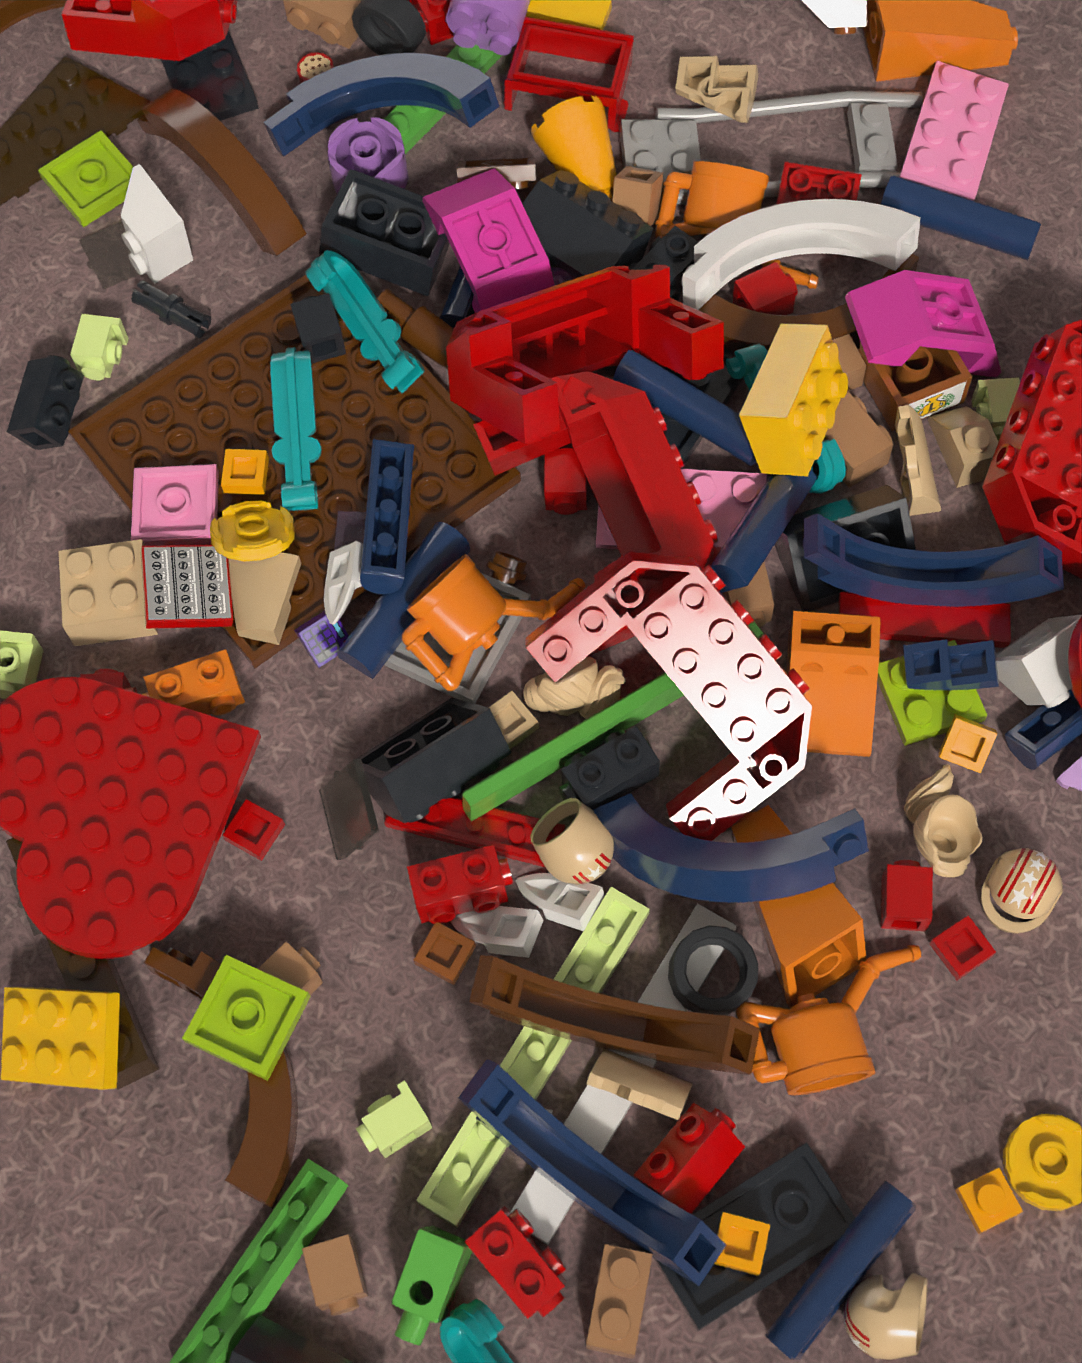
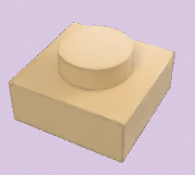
(513, 719)

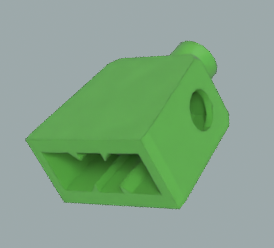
(441, 1262)

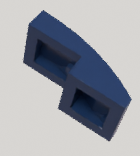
(948, 667)

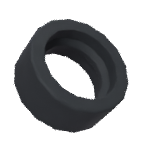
(400, 14)
(738, 948)

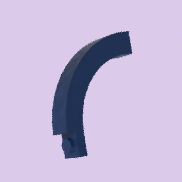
(377, 83)
(932, 578)
(730, 870)
(590, 1178)

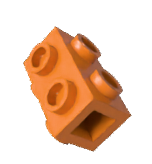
(199, 685)

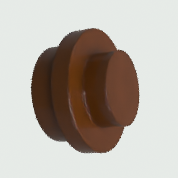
(507, 568)

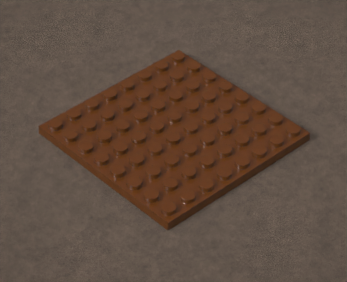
(223, 401)

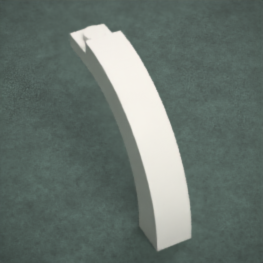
(795, 229)

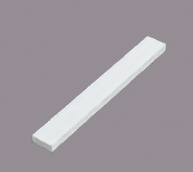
(601, 1112)

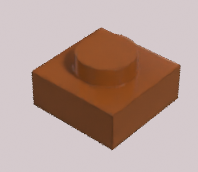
(444, 953)

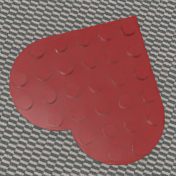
(113, 808)

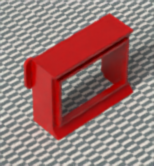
(574, 43)

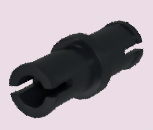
(171, 309)

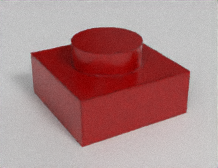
(253, 829)
(962, 948)

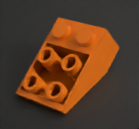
(840, 665)

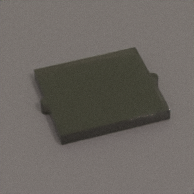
(109, 255)
(348, 809)

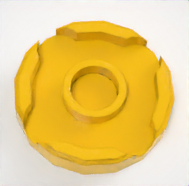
(252, 531)
(1039, 1173)

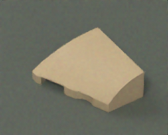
(719, 88)
(917, 471)
(262, 595)
(640, 1084)

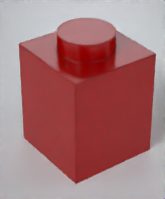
(766, 291)
(564, 482)
(906, 896)

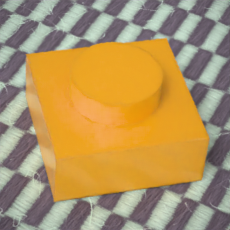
(245, 471)
(967, 743)
(988, 1200)
(744, 1243)

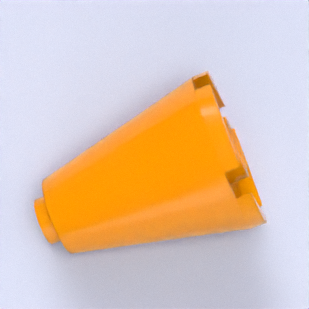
(579, 142)

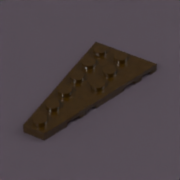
(57, 117)

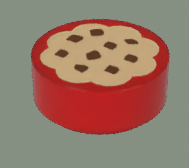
(313, 65)

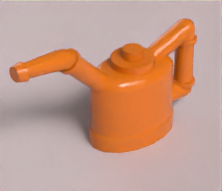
(715, 198)
(463, 614)
(818, 1039)

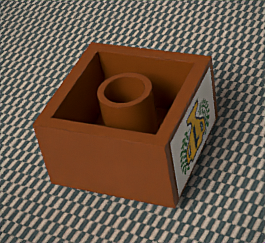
(927, 382)

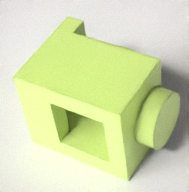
(98, 345)
(994, 400)
(26, 657)
(393, 1122)

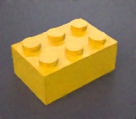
(794, 399)

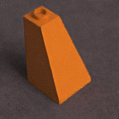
(913, 35)
(809, 935)

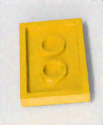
(60, 1037)

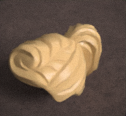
(578, 690)
(943, 824)

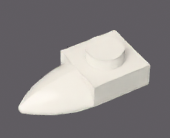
(342, 579)
(562, 901)
(502, 930)

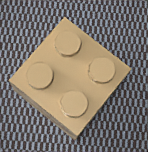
(103, 593)

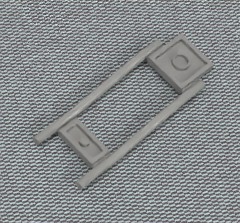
(673, 144)

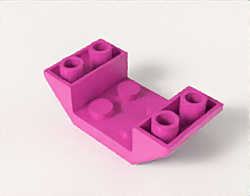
(491, 238)
(924, 311)

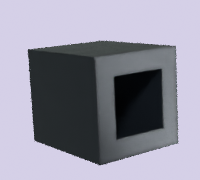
(318, 327)

